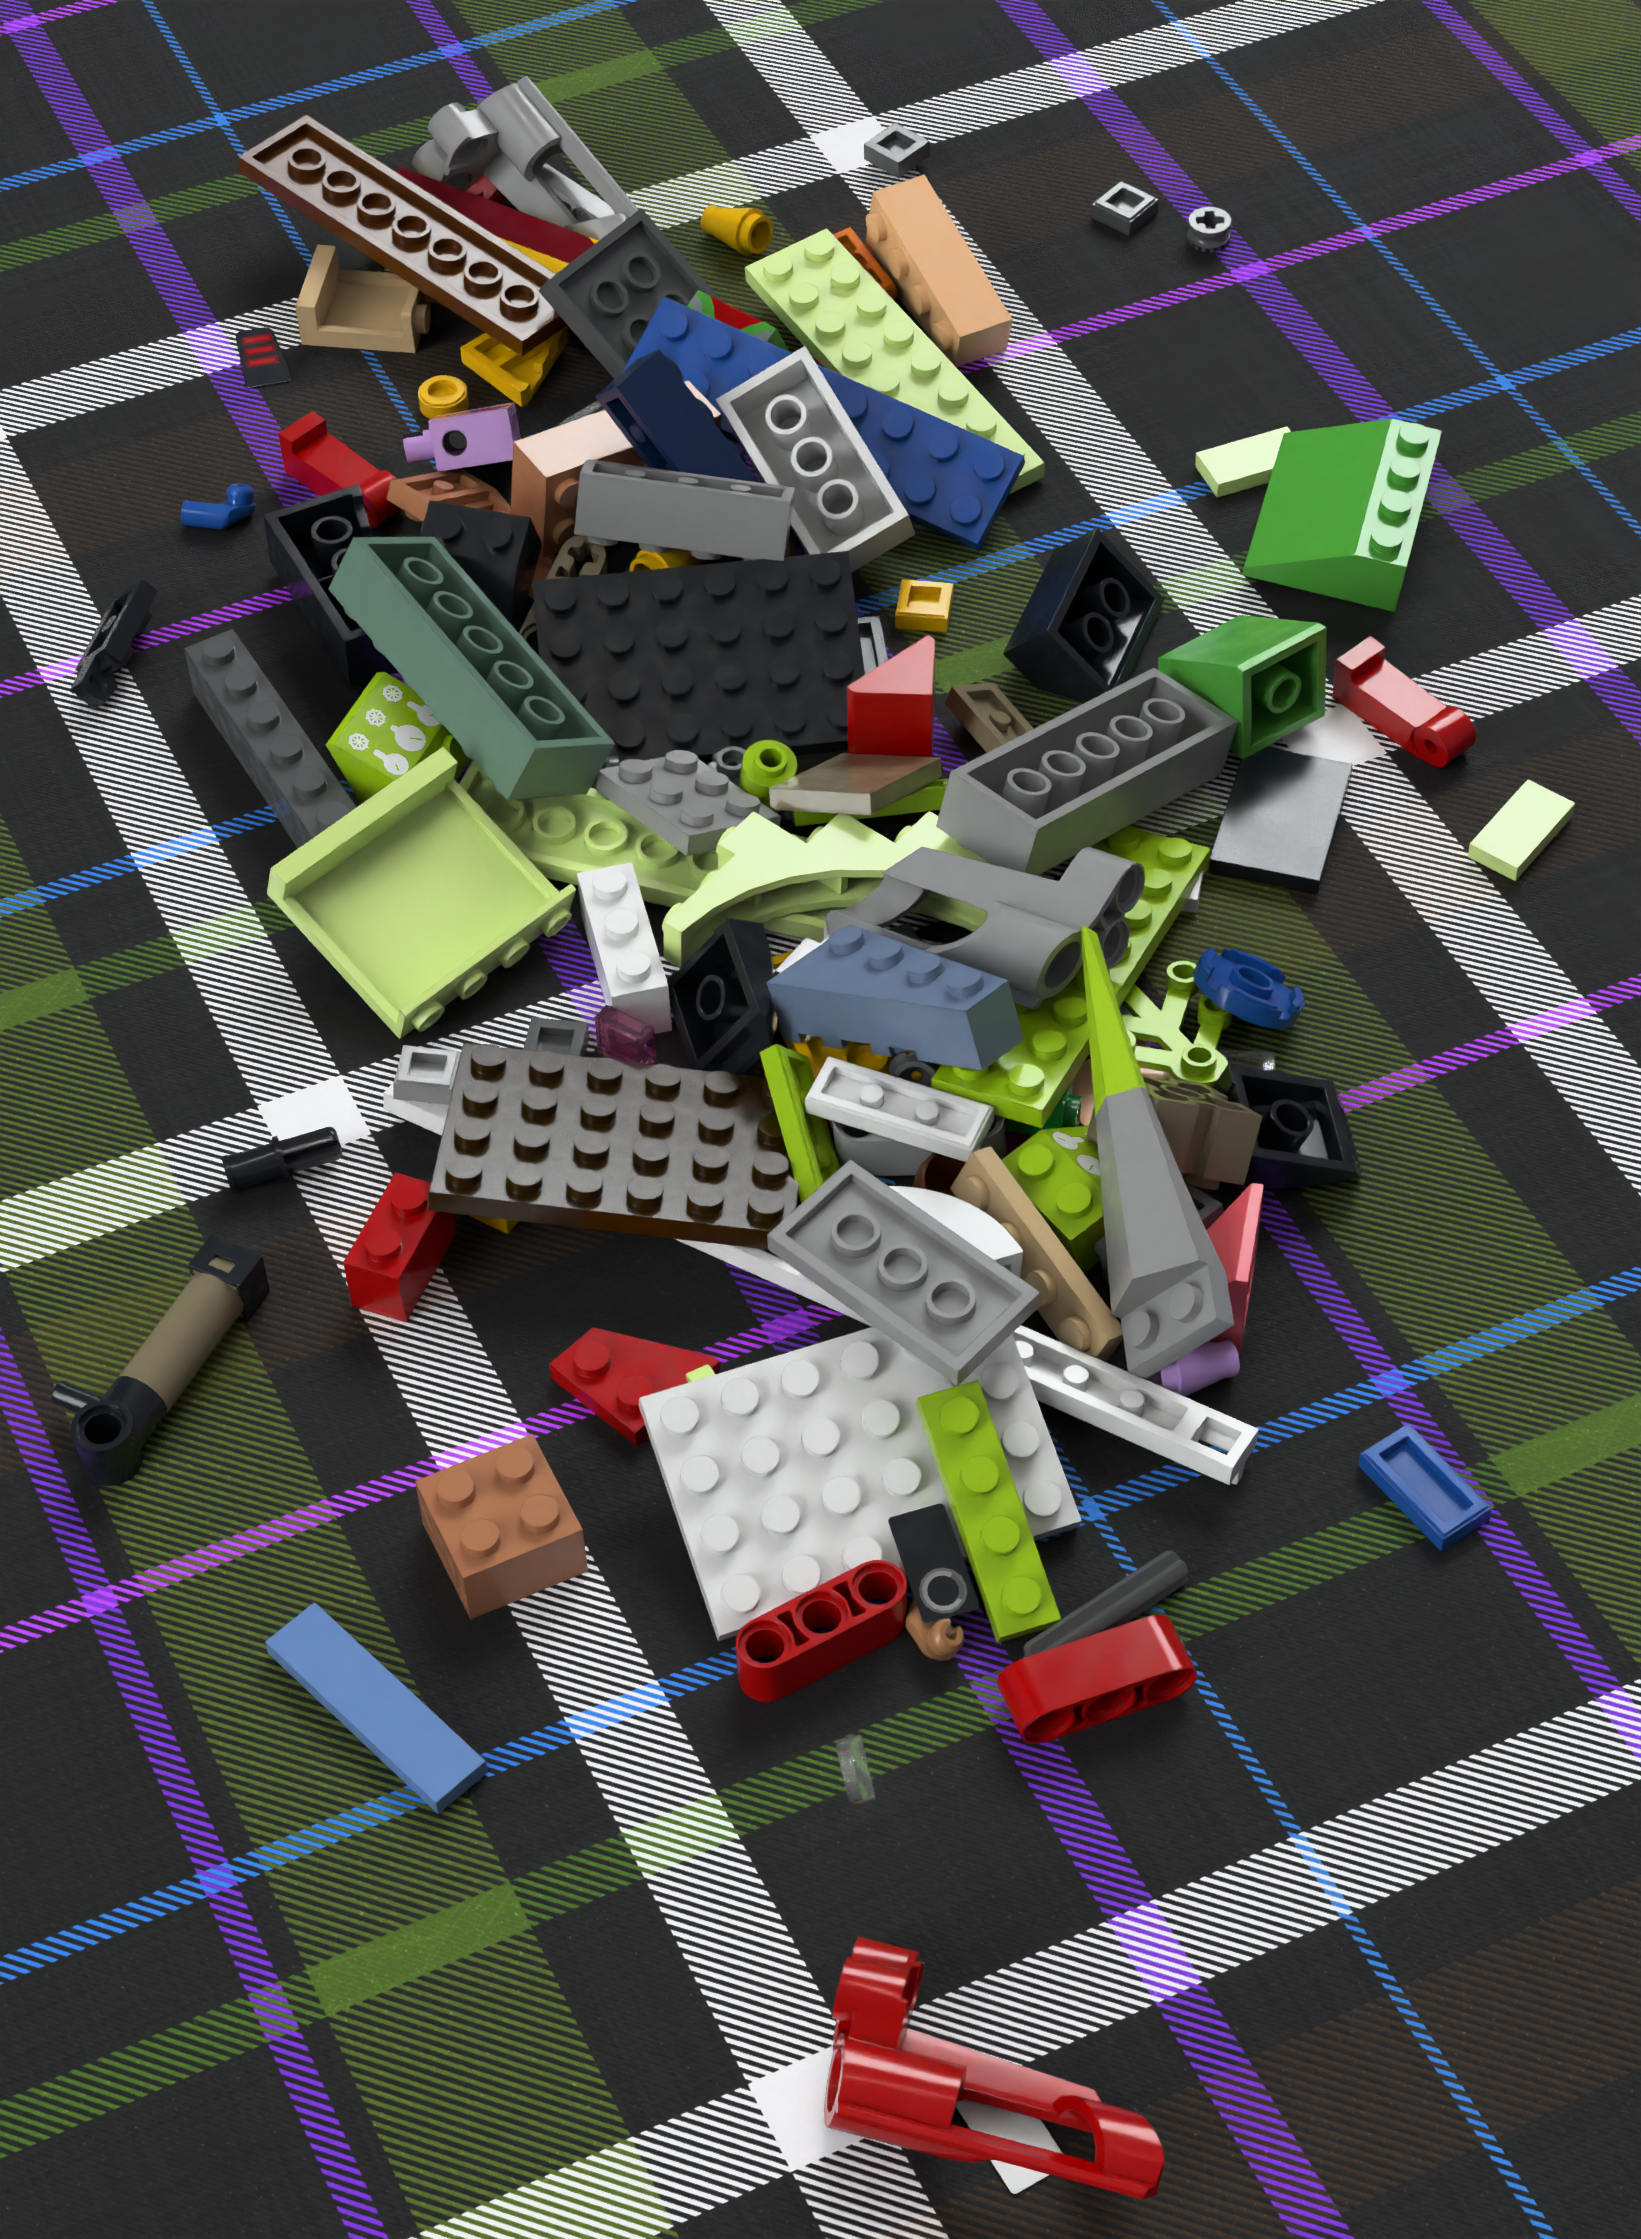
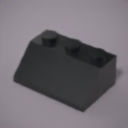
(1084, 620)

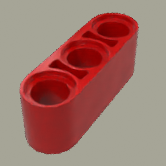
(808, 1656)
(1096, 1679)

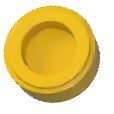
(442, 396)

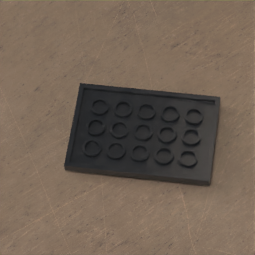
(708, 653)

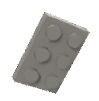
(680, 799)

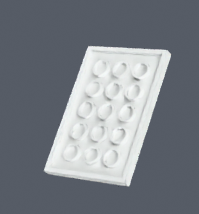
(809, 1453)

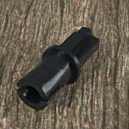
(281, 1158)

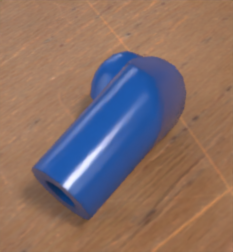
(220, 515)

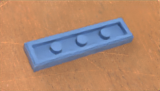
(376, 1708)

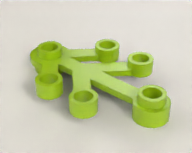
(1181, 1058)

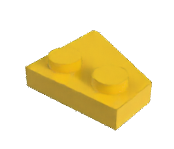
(509, 372)

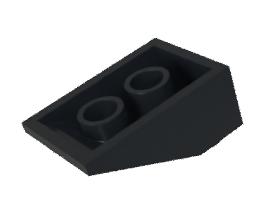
(492, 549)

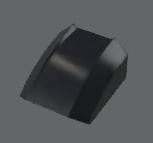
(724, 999)
(1302, 1128)

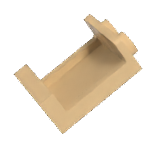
(360, 307)

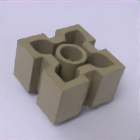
(1204, 1131)

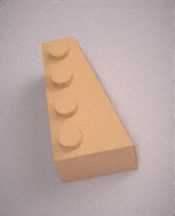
(936, 272)

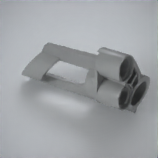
(509, 144)

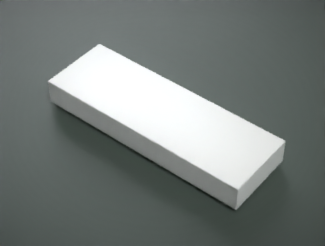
(899, 1109)

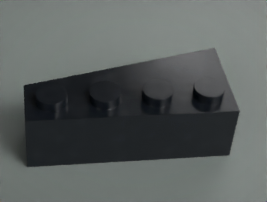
(306, 551)

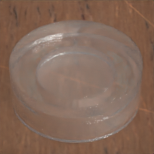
(855, 1769)

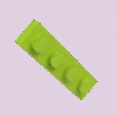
(988, 1511)

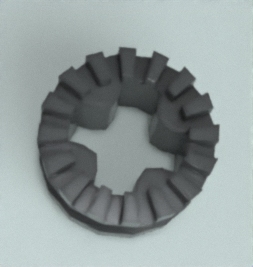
(1205, 238)

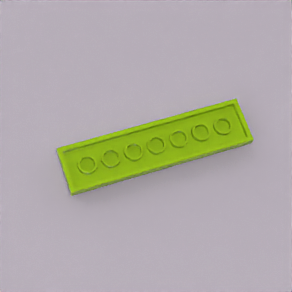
(1038, 1070)

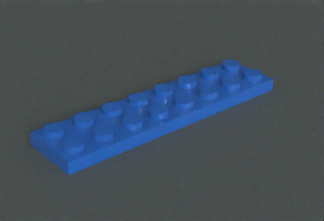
(935, 468)

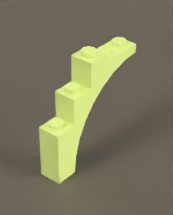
(775, 874)

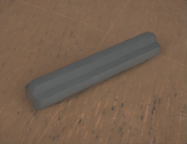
(1116, 1604)

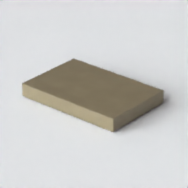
(855, 783)

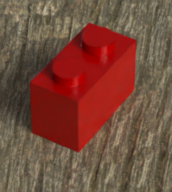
(398, 1250)

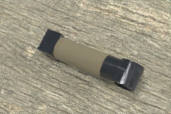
(223, 1286)

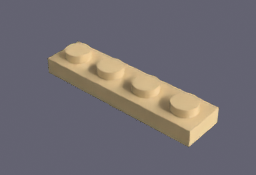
(1066, 1296)

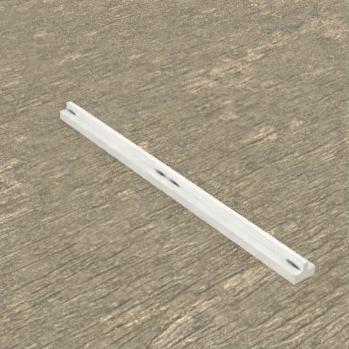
(1056, 1371)

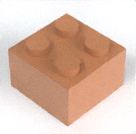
(502, 1526)

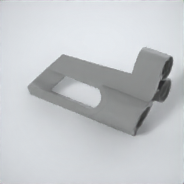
(1030, 920)

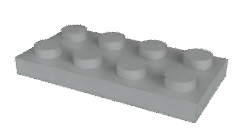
(904, 1272)

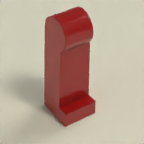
(329, 466)
(1400, 706)

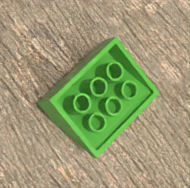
(1344, 510)

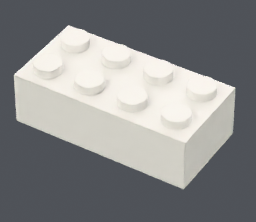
(806, 441)

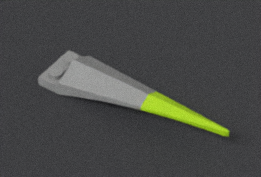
(1159, 1255)

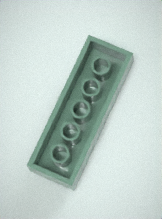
(470, 667)

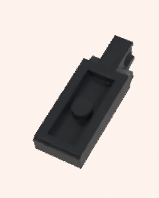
(110, 644)

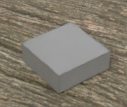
(426, 1074)

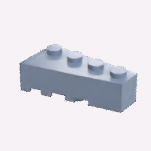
(896, 1001)

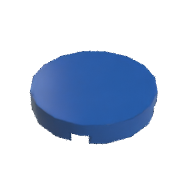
(1248, 988)

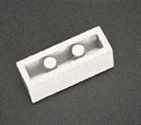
(624, 945)

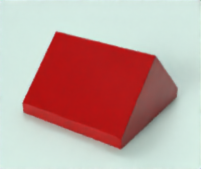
(895, 705)

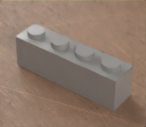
(682, 512)

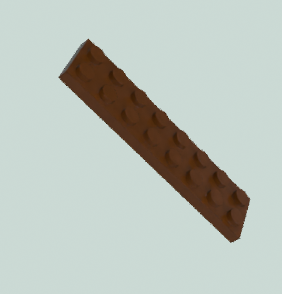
(406, 231)

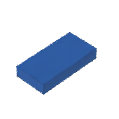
(1425, 1487)

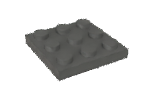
(618, 286)

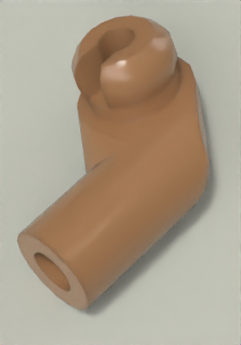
(935, 1639)

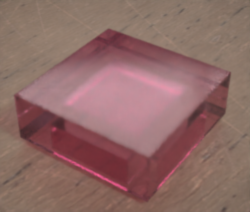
(624, 1037)

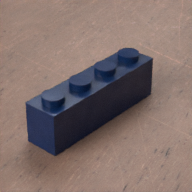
(669, 423)

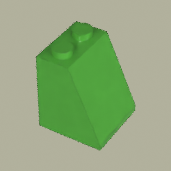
(1257, 672)

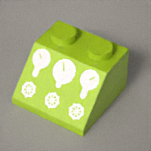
(388, 736)
(1064, 1184)

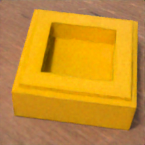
(924, 606)

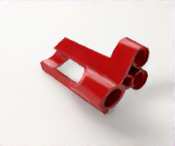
(906, 2085)

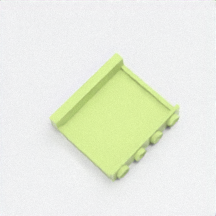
(417, 896)

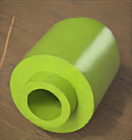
(765, 766)

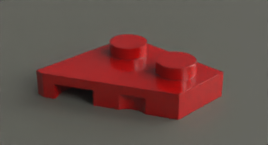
(615, 1370)

